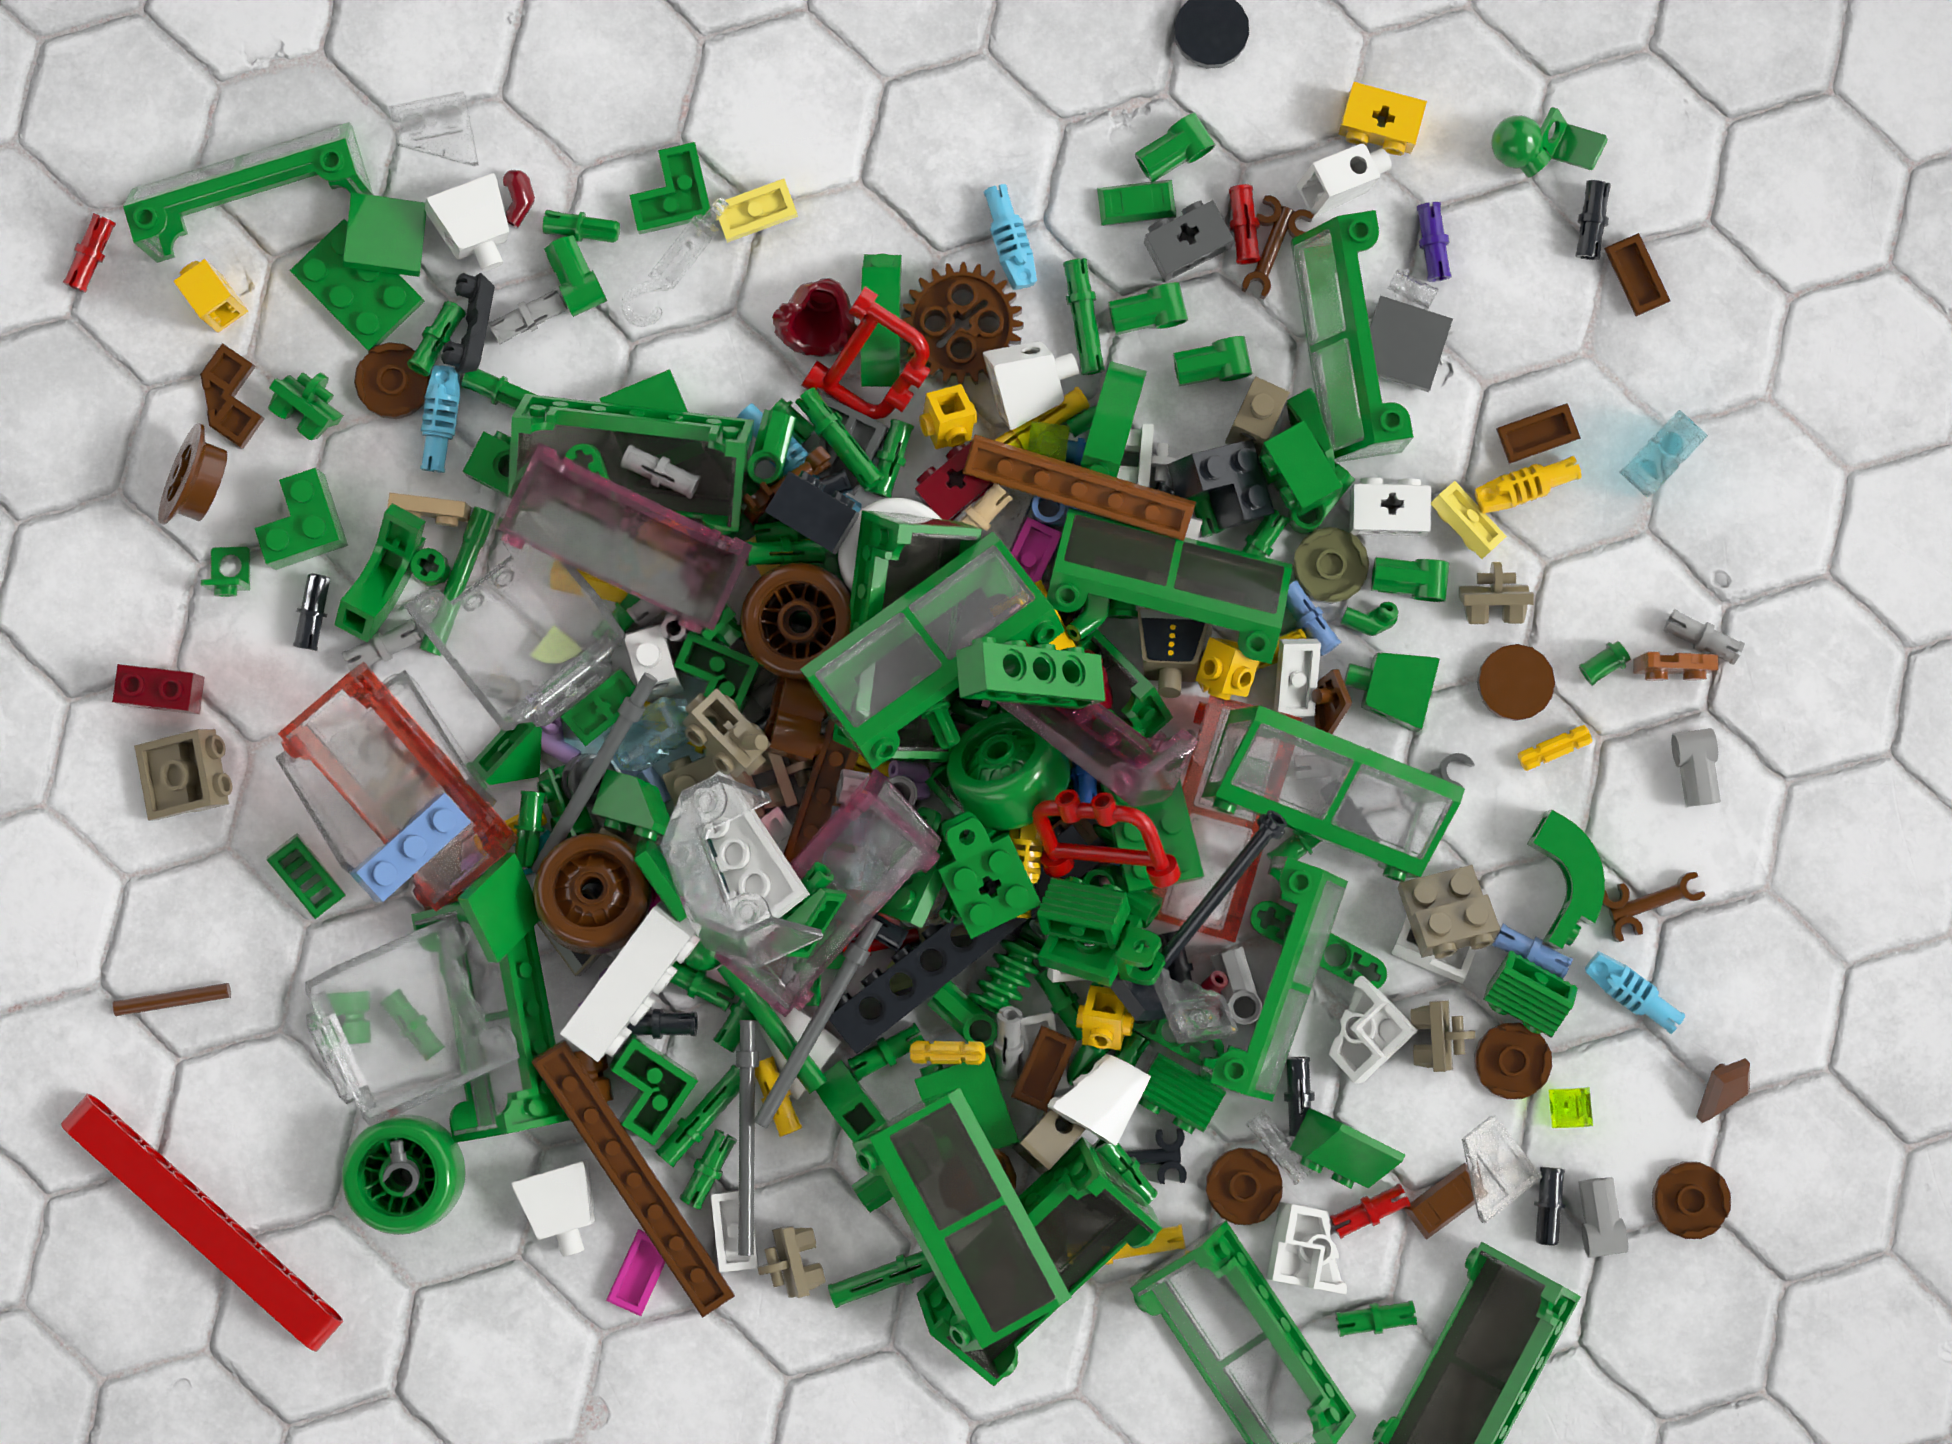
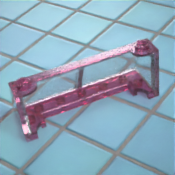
(871, 852)

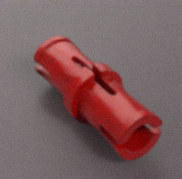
(1244, 224)
(89, 253)
(1370, 1211)

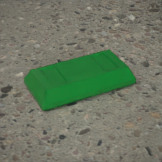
(1136, 202)

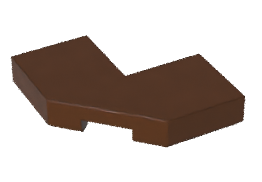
(221, 382)

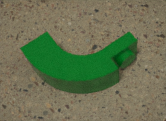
(882, 350)
(1113, 419)
(384, 576)
(1582, 871)

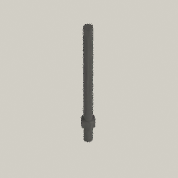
(630, 712)
(856, 955)
(747, 1060)

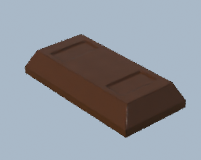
(1637, 274)
(1538, 433)
(1043, 1068)
(1442, 1202)

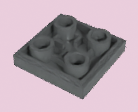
(1408, 342)

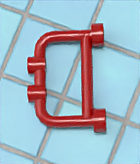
(913, 373)
(1059, 857)

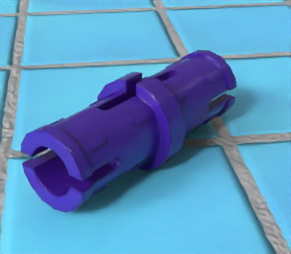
(1434, 241)

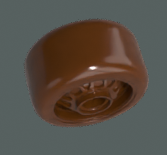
(774, 603)
(599, 923)

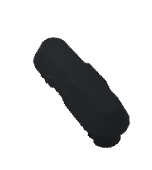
(468, 354)

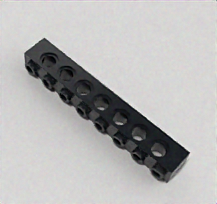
(862, 1031)

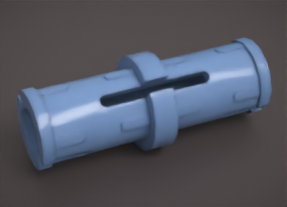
(1310, 618)
(1532, 950)

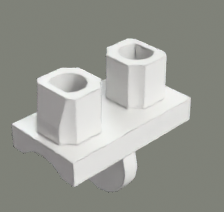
(1141, 442)

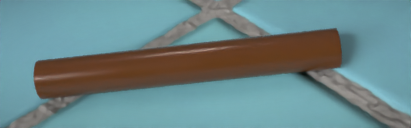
(171, 999)

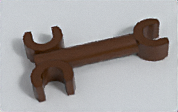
(1282, 220)
(756, 504)
(1623, 911)

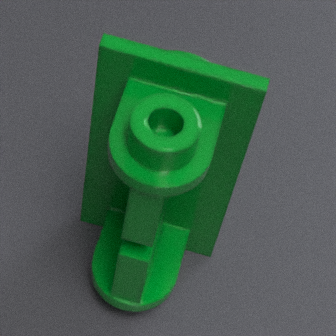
(558, 801)

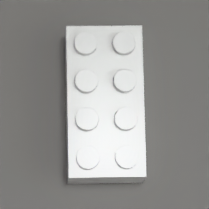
(626, 985)

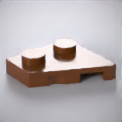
(1692, 666)

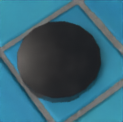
(1211, 32)

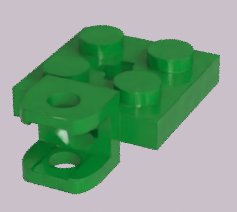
(979, 857)
(917, 894)
(1102, 963)

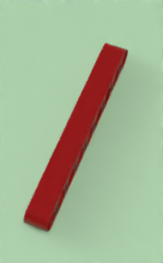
(202, 1222)

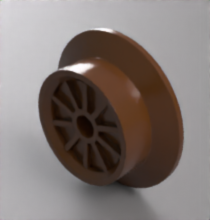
(193, 478)

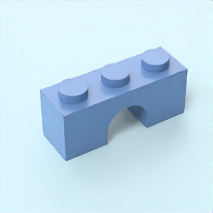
(411, 848)

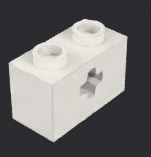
(1410, 519)

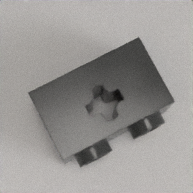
(1177, 257)

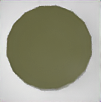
(1330, 565)

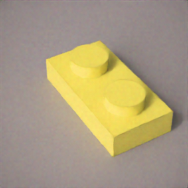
(757, 210)
(1465, 517)

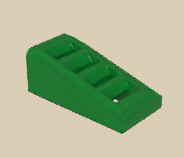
(1306, 407)
(307, 854)
(817, 913)

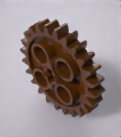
(937, 300)

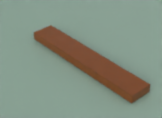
(1079, 487)

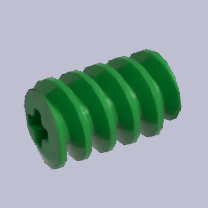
(1007, 976)

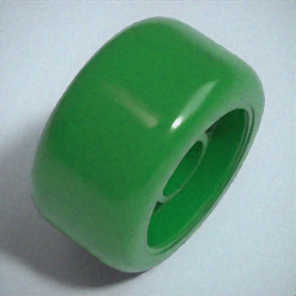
(1005, 771)
(382, 1203)

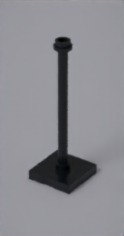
(1143, 999)

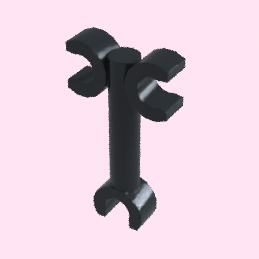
(1168, 1156)

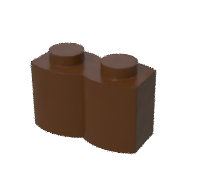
(795, 720)

